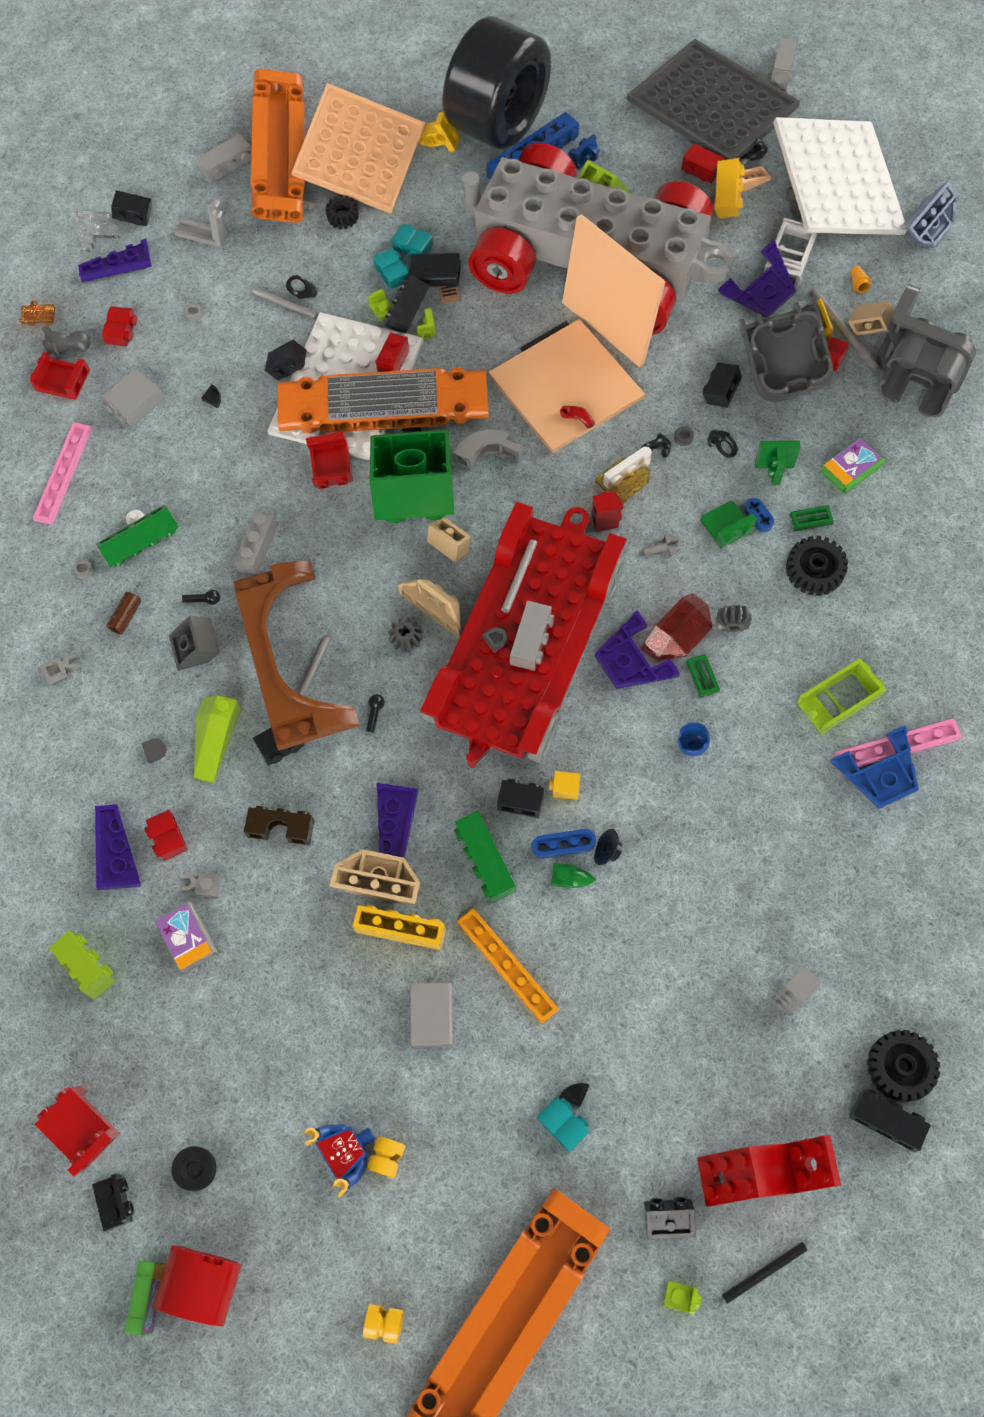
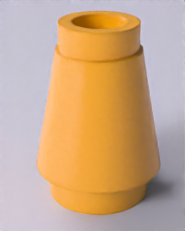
(860, 280)

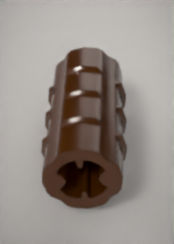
(123, 613)

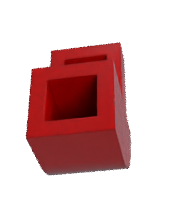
(838, 351)

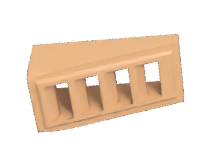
(751, 182)

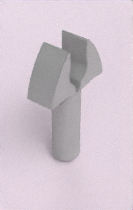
(664, 546)

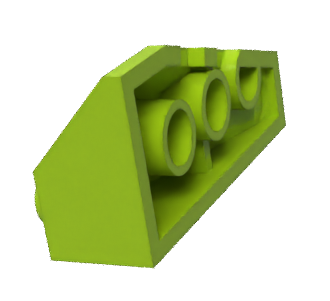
(213, 732)

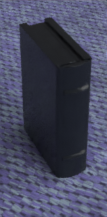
(436, 268)

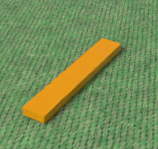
(507, 966)

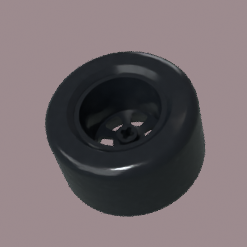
(496, 82)

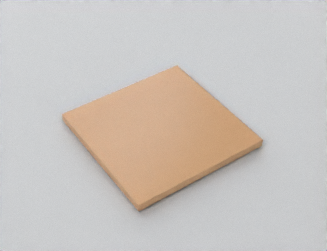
(358, 148)
(612, 290)
(565, 371)

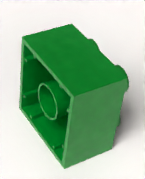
(411, 476)

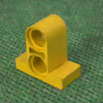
(440, 133)

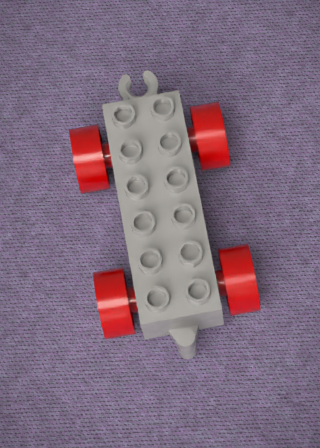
(533, 215)

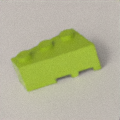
(83, 964)

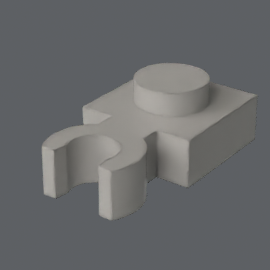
(57, 669)
(206, 885)

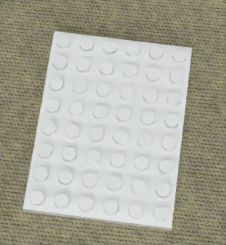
(839, 177)
(344, 348)

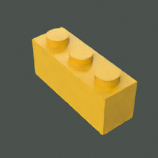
(729, 188)

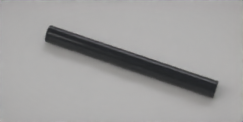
(765, 1272)

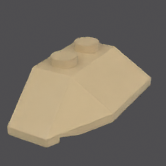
(434, 602)
(377, 877)

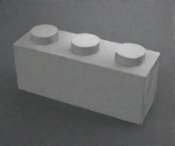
(225, 158)
(255, 543)
(531, 636)
(797, 991)

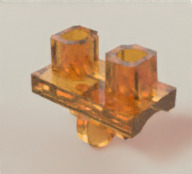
(35, 314)

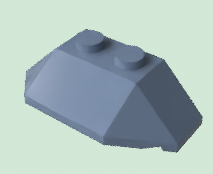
(933, 216)

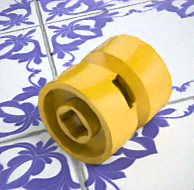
(385, 1157)
(383, 1323)

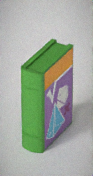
(852, 465)
(141, 1314)

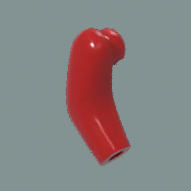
(576, 412)

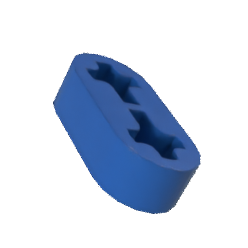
(762, 512)

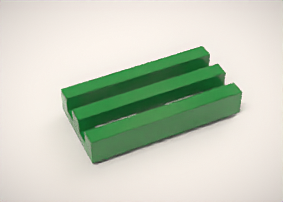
(828, 519)
(708, 691)

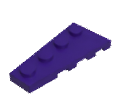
(115, 263)
(395, 817)
(113, 854)

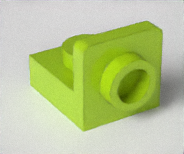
(379, 304)
(428, 329)
(682, 1297)

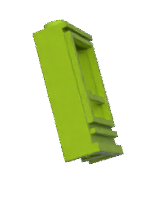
(599, 176)
(820, 715)

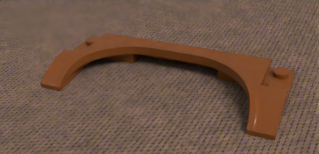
(290, 714)

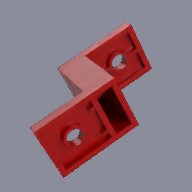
(76, 1128)
(768, 1171)

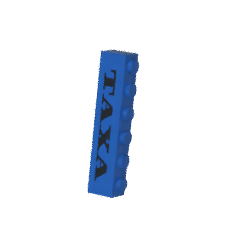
(556, 133)

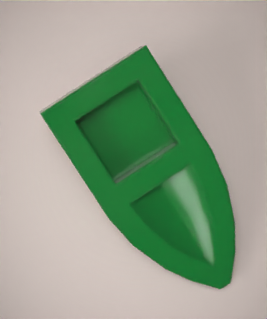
(570, 876)

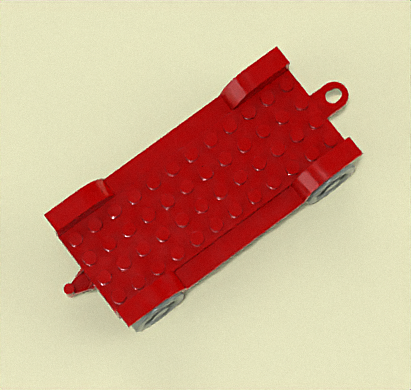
(508, 704)

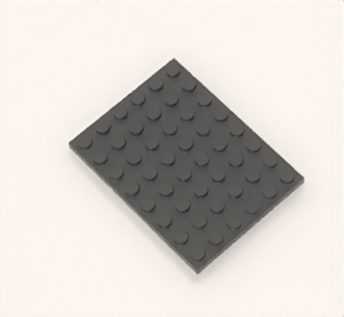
(712, 100)

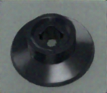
(608, 847)

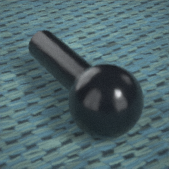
(210, 597)
(376, 703)

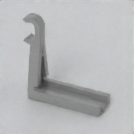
(211, 235)

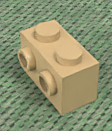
(871, 318)
(449, 539)

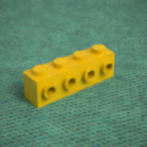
(399, 927)

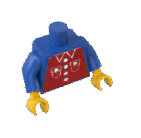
(342, 1152)

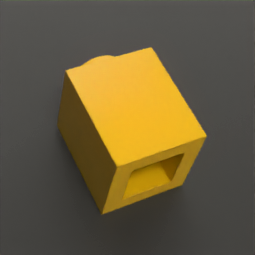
(565, 785)

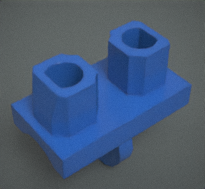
(586, 151)

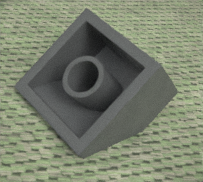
(193, 642)

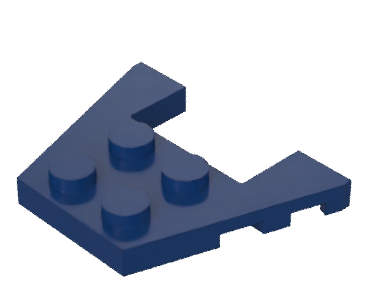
(886, 779)

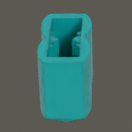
(411, 241)
(391, 268)
(563, 1124)

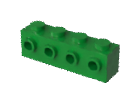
(137, 536)
(485, 857)

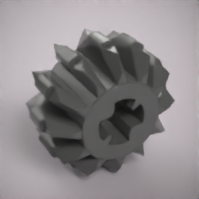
(734, 618)
(398, 637)

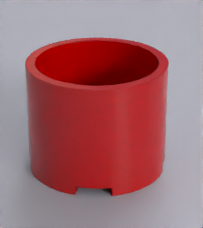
(197, 1286)

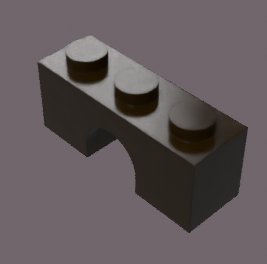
(261, 821)

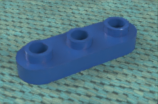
(572, 838)

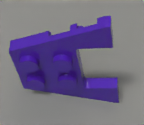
(768, 290)
(625, 662)

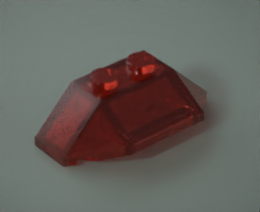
(679, 629)

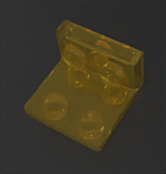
(630, 485)

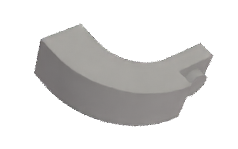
(784, 62)
(486, 442)

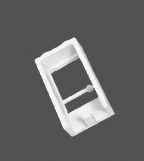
(796, 229)

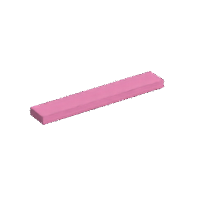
(62, 473)
(919, 739)

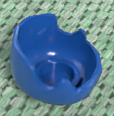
(694, 739)

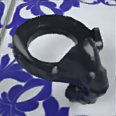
(759, 152)
(308, 292)
(716, 437)
(660, 441)

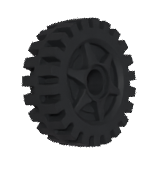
(822, 553)
(921, 1062)

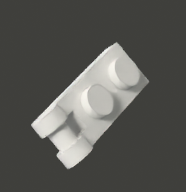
(627, 467)

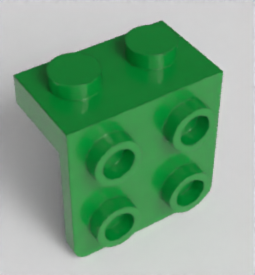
(728, 523)

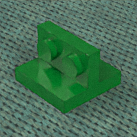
(777, 457)

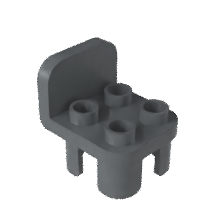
(788, 353)
(924, 355)

